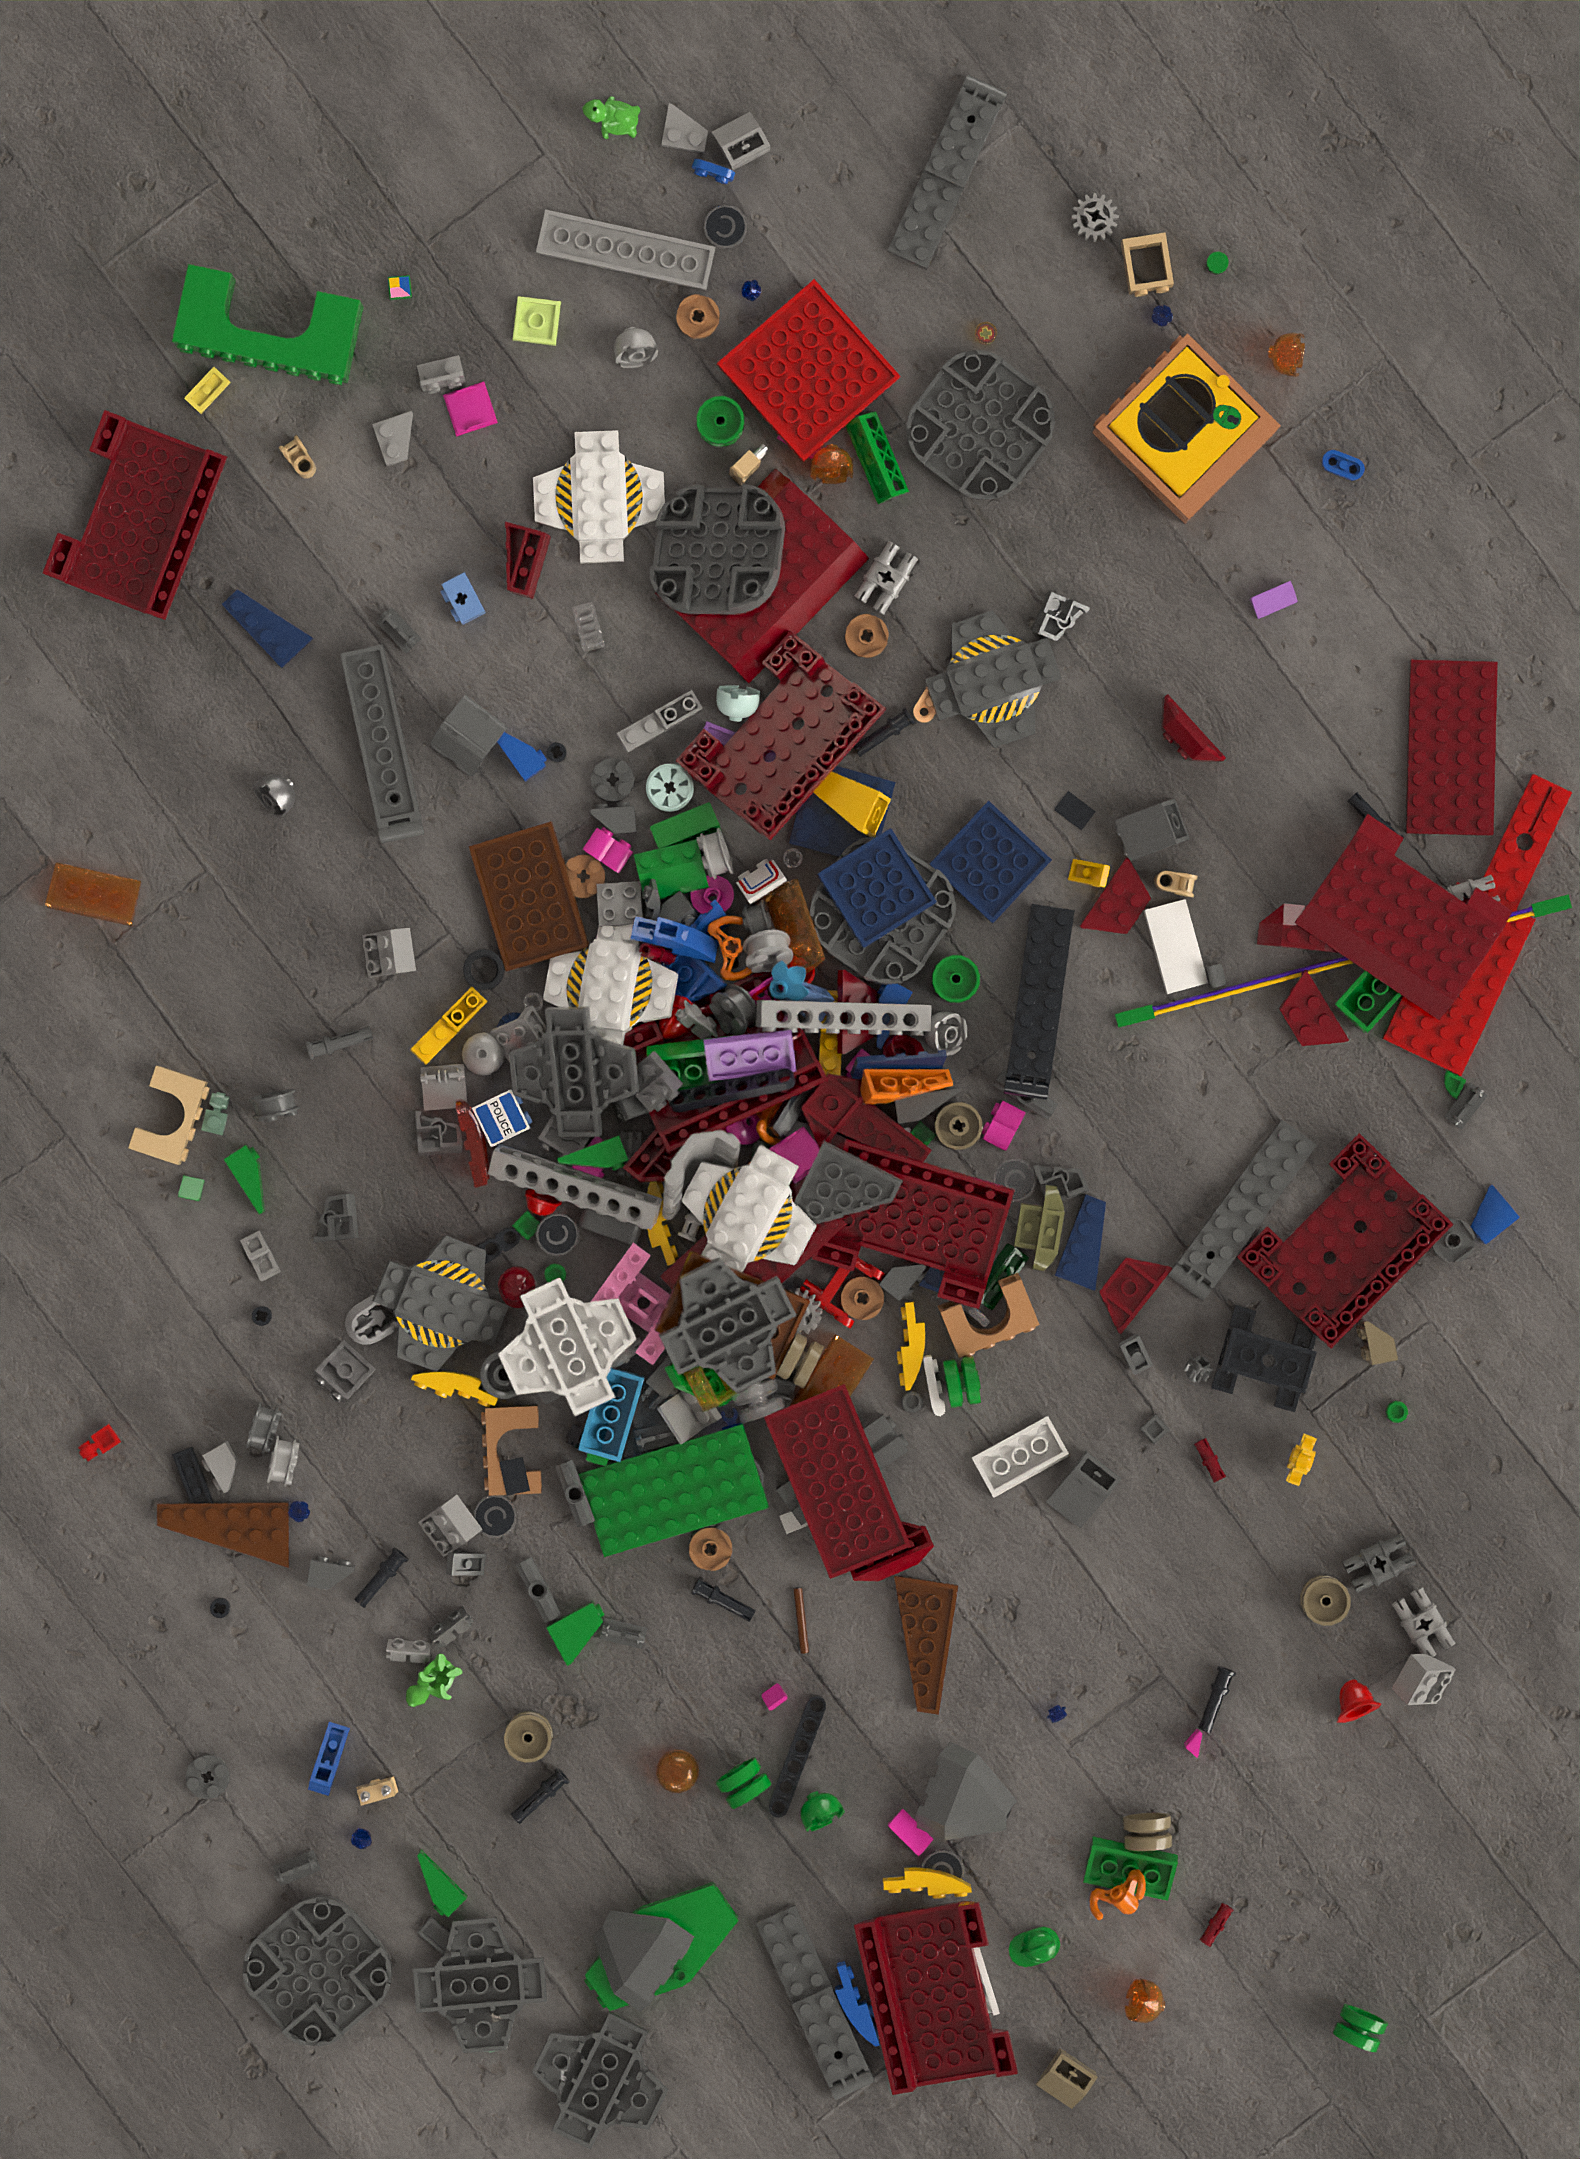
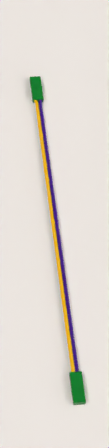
(1146, 1013)

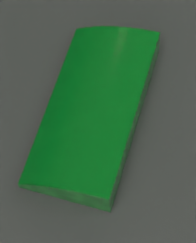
(1111, 1864)

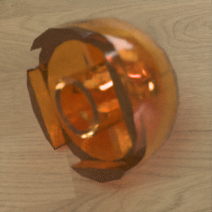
(1288, 353)
(831, 465)
(677, 1771)
(1145, 2001)

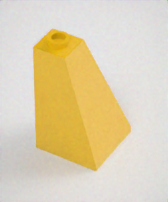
(854, 802)

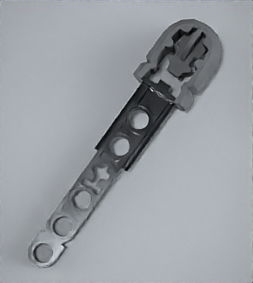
(360, 1327)

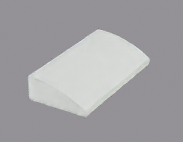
(1175, 946)
(1020, 1456)

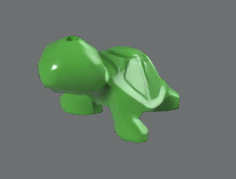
(616, 116)
(433, 1681)

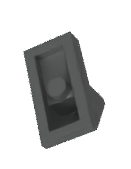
(1135, 1354)
(465, 1563)

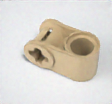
(296, 455)
(1177, 883)

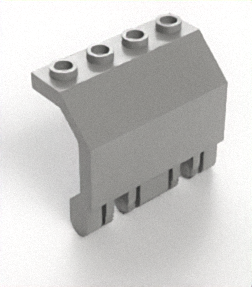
(708, 1147)

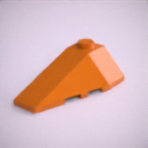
(897, 1084)

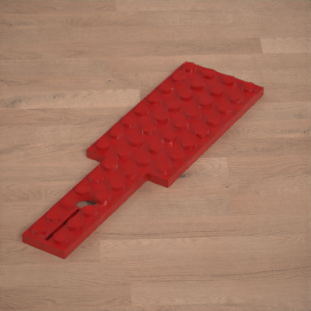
(1454, 1036)

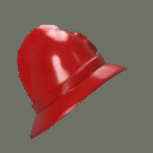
(671, 1027)
(1355, 1701)

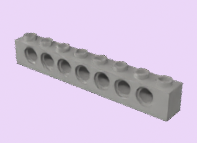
(767, 1010)
(586, 1183)

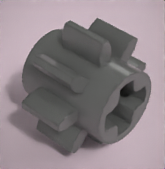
(1198, 1369)

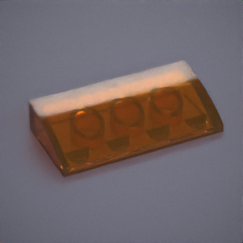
(93, 894)
(793, 917)
(837, 1366)

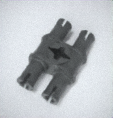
(1389, 1568)

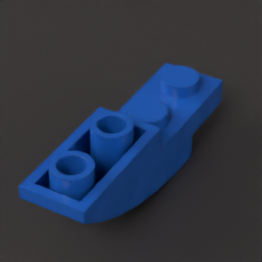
(674, 935)
(860, 2012)

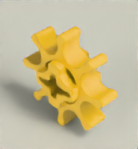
(1301, 1459)

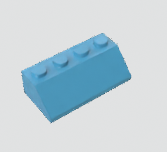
(611, 1421)

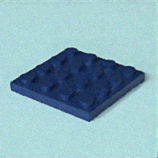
(825, 830)
(990, 862)
(876, 888)

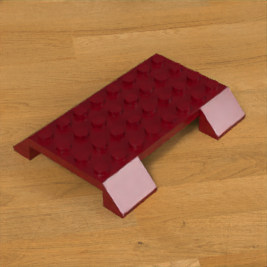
(141, 518)
(813, 569)
(1401, 921)
(677, 1127)
(933, 1221)
(931, 1996)

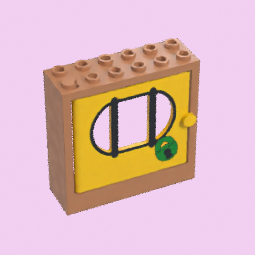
(1180, 467)

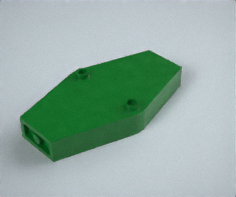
(698, 1911)

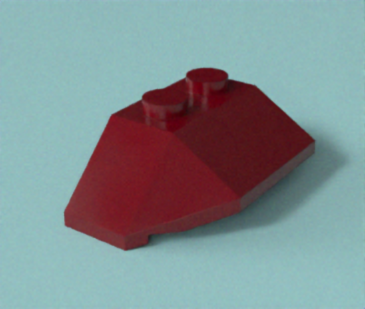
(1186, 734)
(1281, 931)
(651, 1160)
(899, 1561)

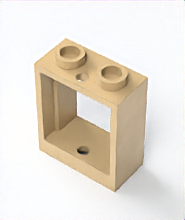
(1145, 242)

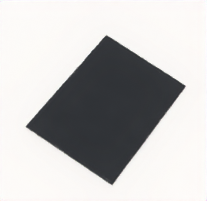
(1074, 810)
(514, 1476)

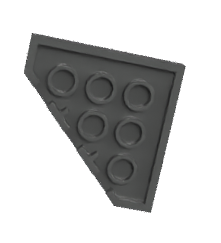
(843, 1185)

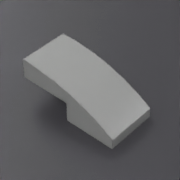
(260, 1256)

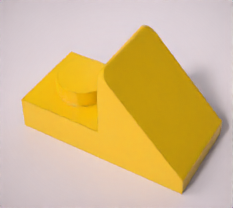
(1089, 873)

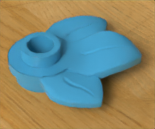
(790, 979)

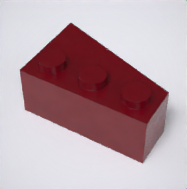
(525, 558)

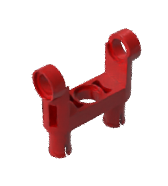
(826, 1295)

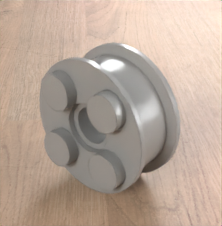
(715, 853)
(766, 950)
(283, 1461)

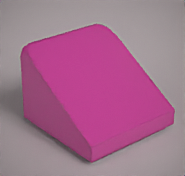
(774, 1696)
(1193, 1742)

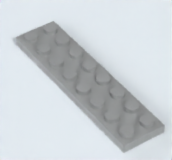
(625, 250)

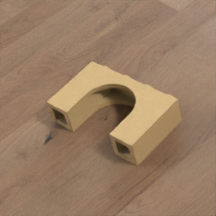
(190, 1093)

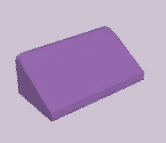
(1273, 600)

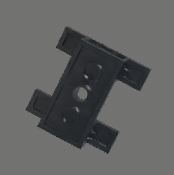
(1244, 1355)

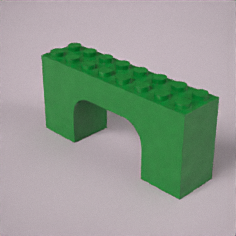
(319, 352)

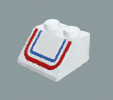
(761, 881)

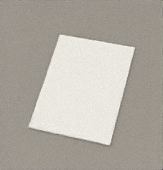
(790, 1522)

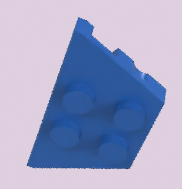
(694, 978)

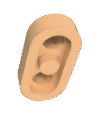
(924, 702)

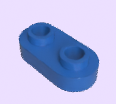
(721, 174)
(1342, 465)

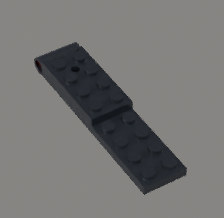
(1039, 1001)

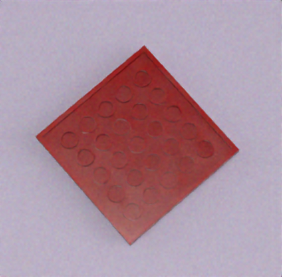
(808, 370)

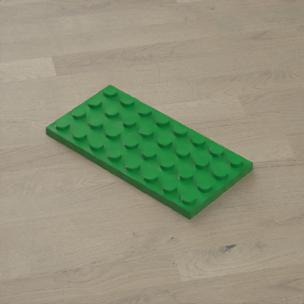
(673, 1490)

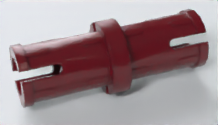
(657, 953)
(1210, 1460)
(1216, 1924)

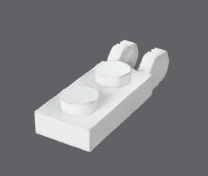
(934, 1386)

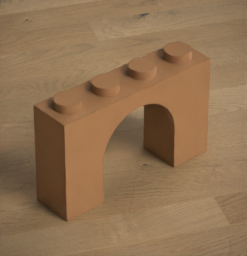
(1018, 1318)
(497, 1422)

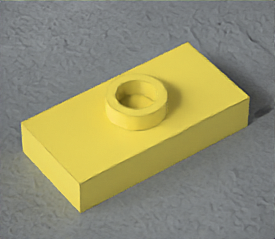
(207, 390)

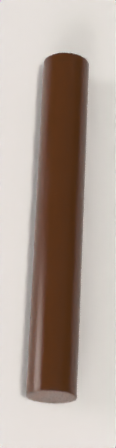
(801, 1622)

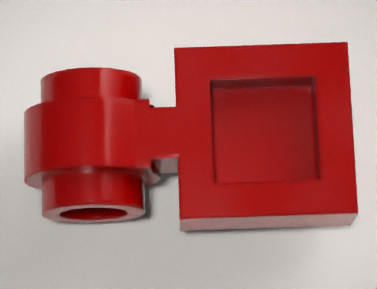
(104, 1440)

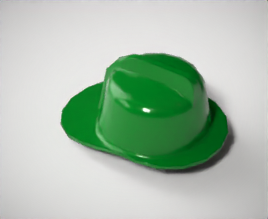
(1034, 1947)

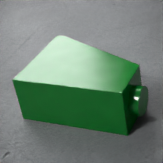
(575, 1630)

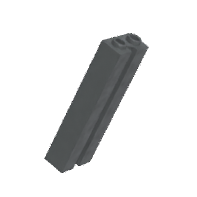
(885, 1446)

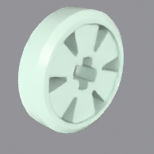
(657, 792)

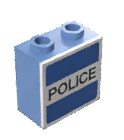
(502, 1117)

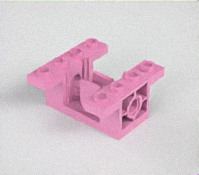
(628, 1286)

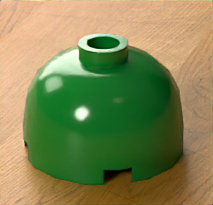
(820, 1810)

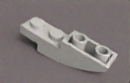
(659, 721)

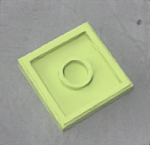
(536, 321)

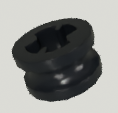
(562, 749)
(262, 1309)
(221, 1601)

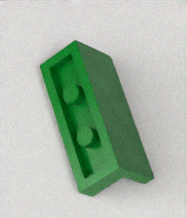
(685, 826)

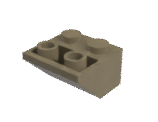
(1378, 1345)
(1067, 2079)

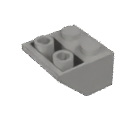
(741, 141)
(389, 952)
(450, 1525)
(1423, 1680)

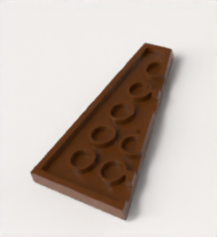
(245, 1527)
(927, 1624)

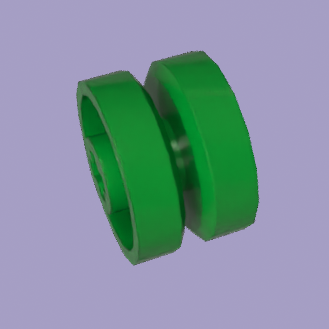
(729, 431)
(963, 968)
(964, 1381)
(742, 1781)
(1360, 2028)

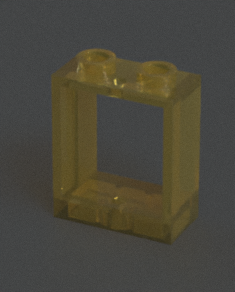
(706, 1396)

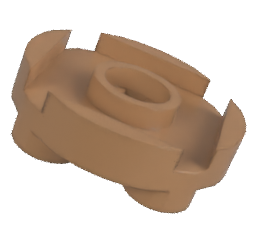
(709, 321)
(861, 647)
(592, 867)
(874, 1301)
(707, 1560)

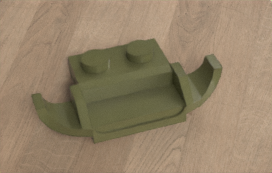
(1041, 1228)

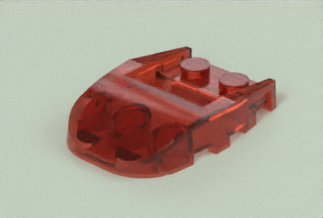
(475, 1143)

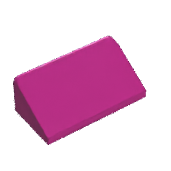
(906, 1829)

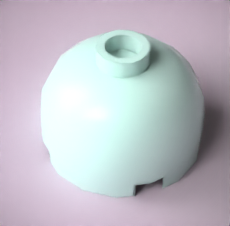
(737, 702)

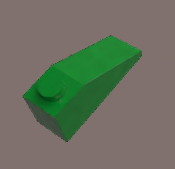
(601, 1155)
(248, 1174)
(442, 1889)

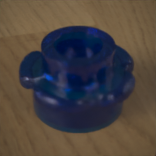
(751, 290)
(1162, 321)
(299, 1517)
(1056, 1714)
(361, 1834)

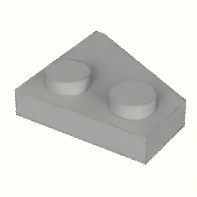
(683, 132)
(394, 437)

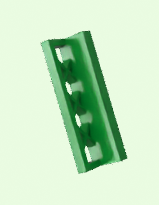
(873, 458)

